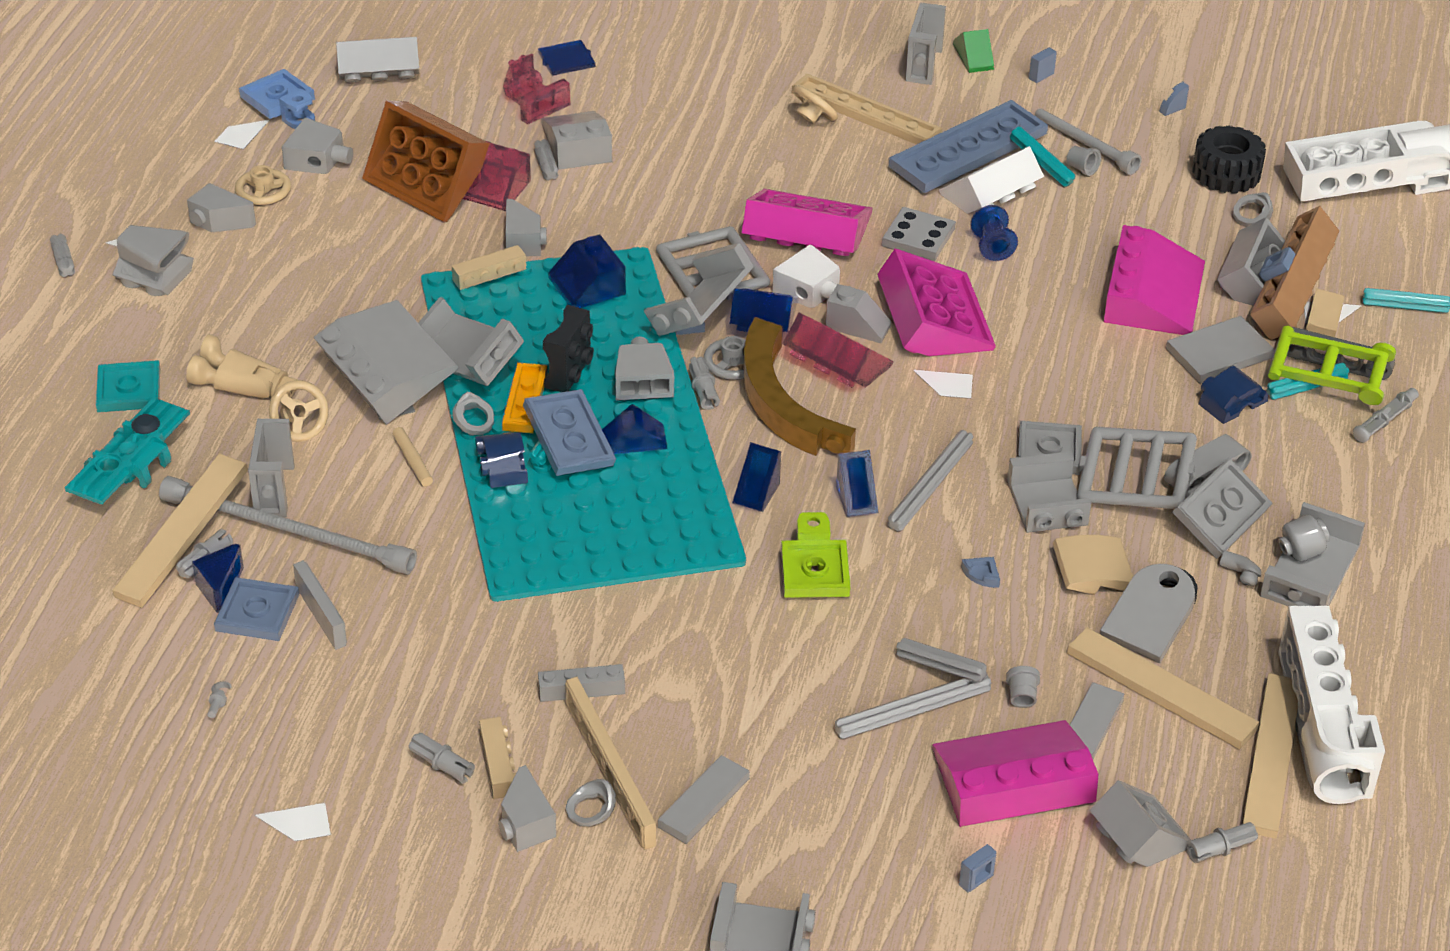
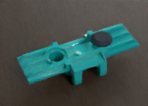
(129, 452)

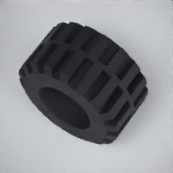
(1229, 159)

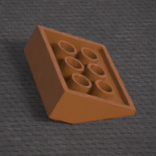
(423, 159)

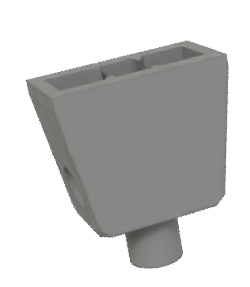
(315, 148)
(643, 371)

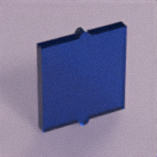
(566, 57)

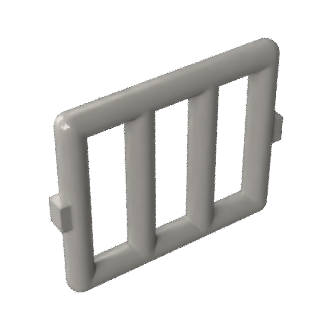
(696, 239)
(1126, 437)

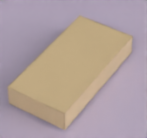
(1325, 312)

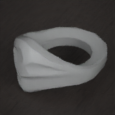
(1261, 199)
(469, 401)
(592, 789)

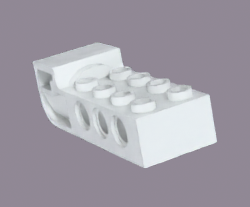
(1370, 160)
(1327, 722)

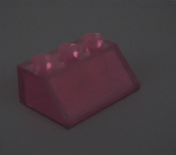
(501, 177)
(834, 352)

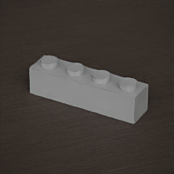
(595, 680)

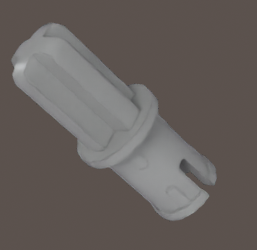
(703, 383)
(200, 550)
(441, 757)
(1221, 842)

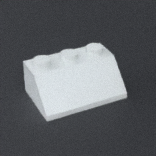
(995, 182)

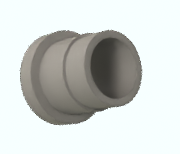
(1084, 159)
(1023, 685)

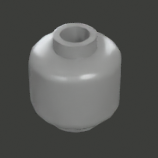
(1304, 538)

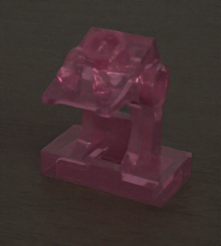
(526, 88)

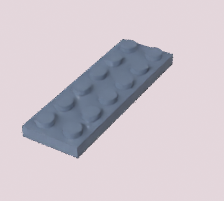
(965, 146)

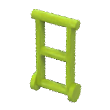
(1367, 392)

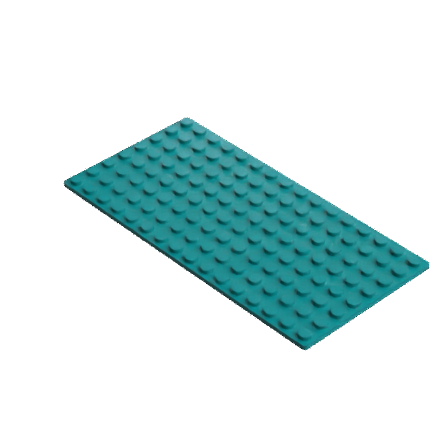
(599, 526)

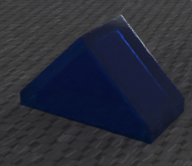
(635, 432)
(758, 477)
(856, 483)
(217, 572)

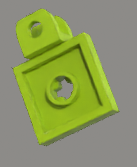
(815, 549)

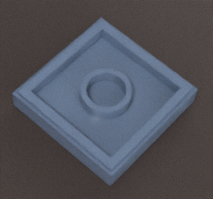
(256, 609)

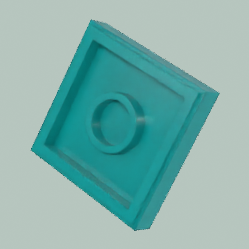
(127, 385)

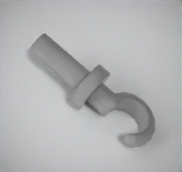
(217, 698)

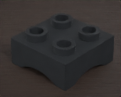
(568, 349)

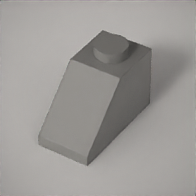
(220, 210)
(524, 229)
(856, 314)
(526, 813)

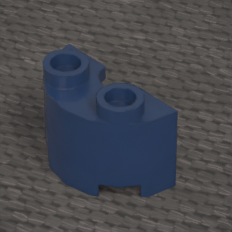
(1230, 393)
(502, 459)

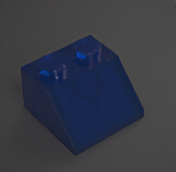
(589, 273)
(763, 305)

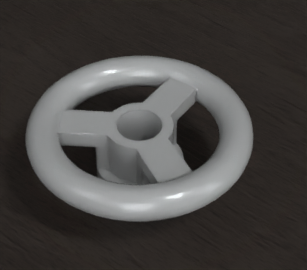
(733, 355)

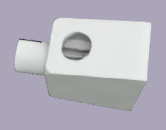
(808, 276)

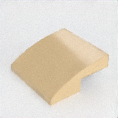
(1092, 562)

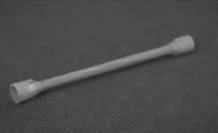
(395, 557)

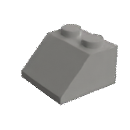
(1138, 825)

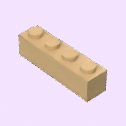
(489, 267)
(496, 755)

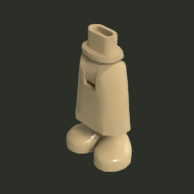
(235, 371)

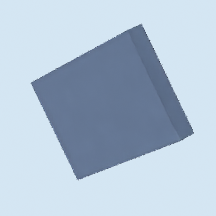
(569, 432)

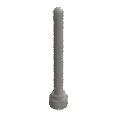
(1126, 160)

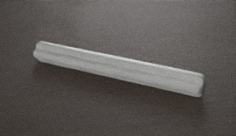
(930, 480)
(910, 706)

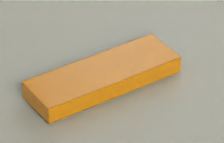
(527, 383)

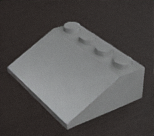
(386, 357)

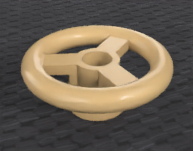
(813, 105)
(262, 179)
(289, 404)

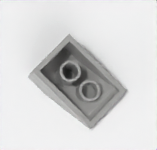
(578, 139)

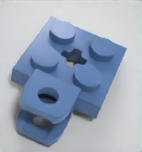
(280, 96)

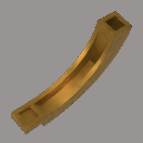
(774, 405)

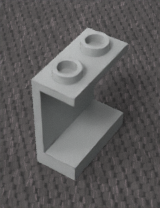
(924, 42)
(269, 457)
(1046, 492)
(759, 927)

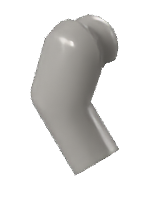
(1242, 564)

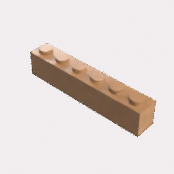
(1286, 295)

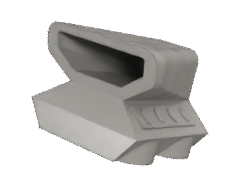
(152, 259)

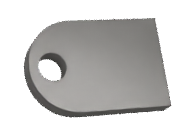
(1150, 614)

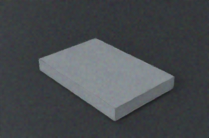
(1219, 347)
(1222, 508)

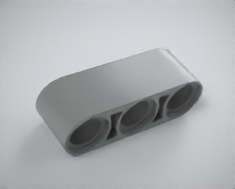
(1209, 458)

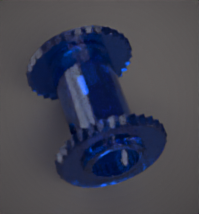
(997, 240)

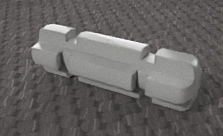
(546, 159)
(62, 255)

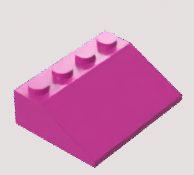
(805, 221)
(1153, 283)
(933, 306)
(1016, 772)

